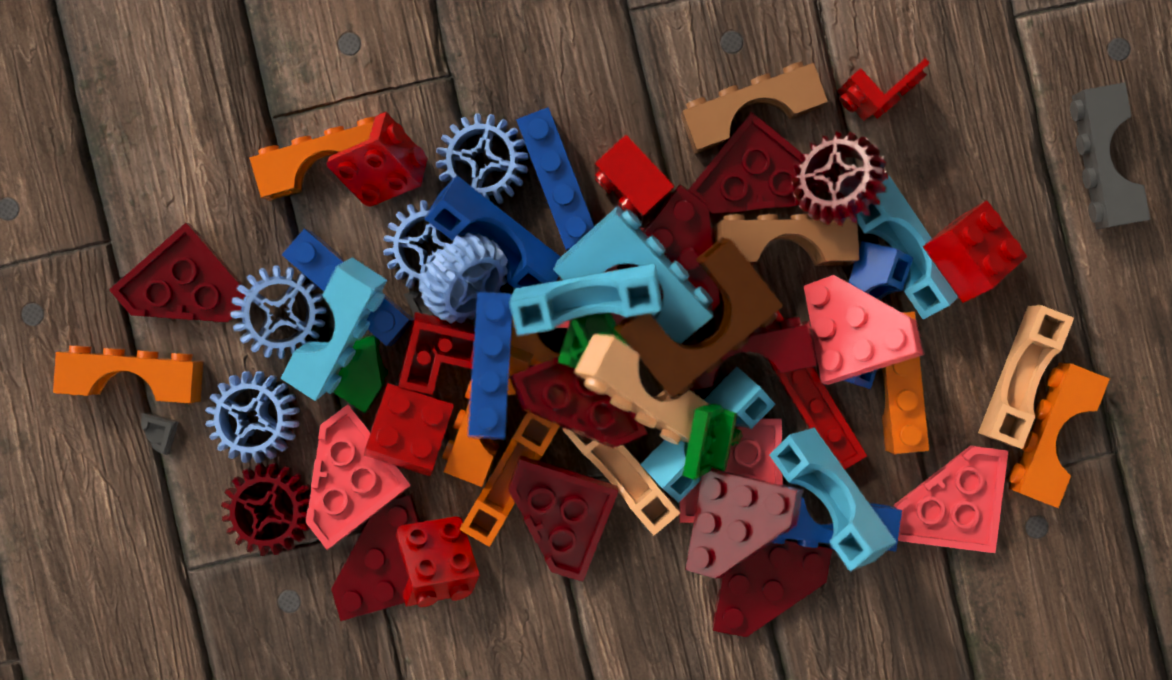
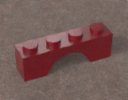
(787, 346)

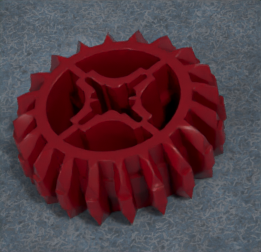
(852, 190)
(255, 533)

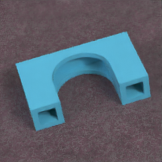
(621, 241)

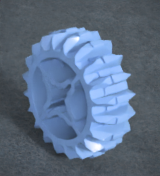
(485, 143)
(400, 241)
(460, 272)
(287, 298)
(245, 429)

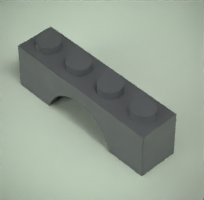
(1112, 197)

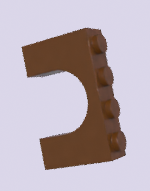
(746, 307)

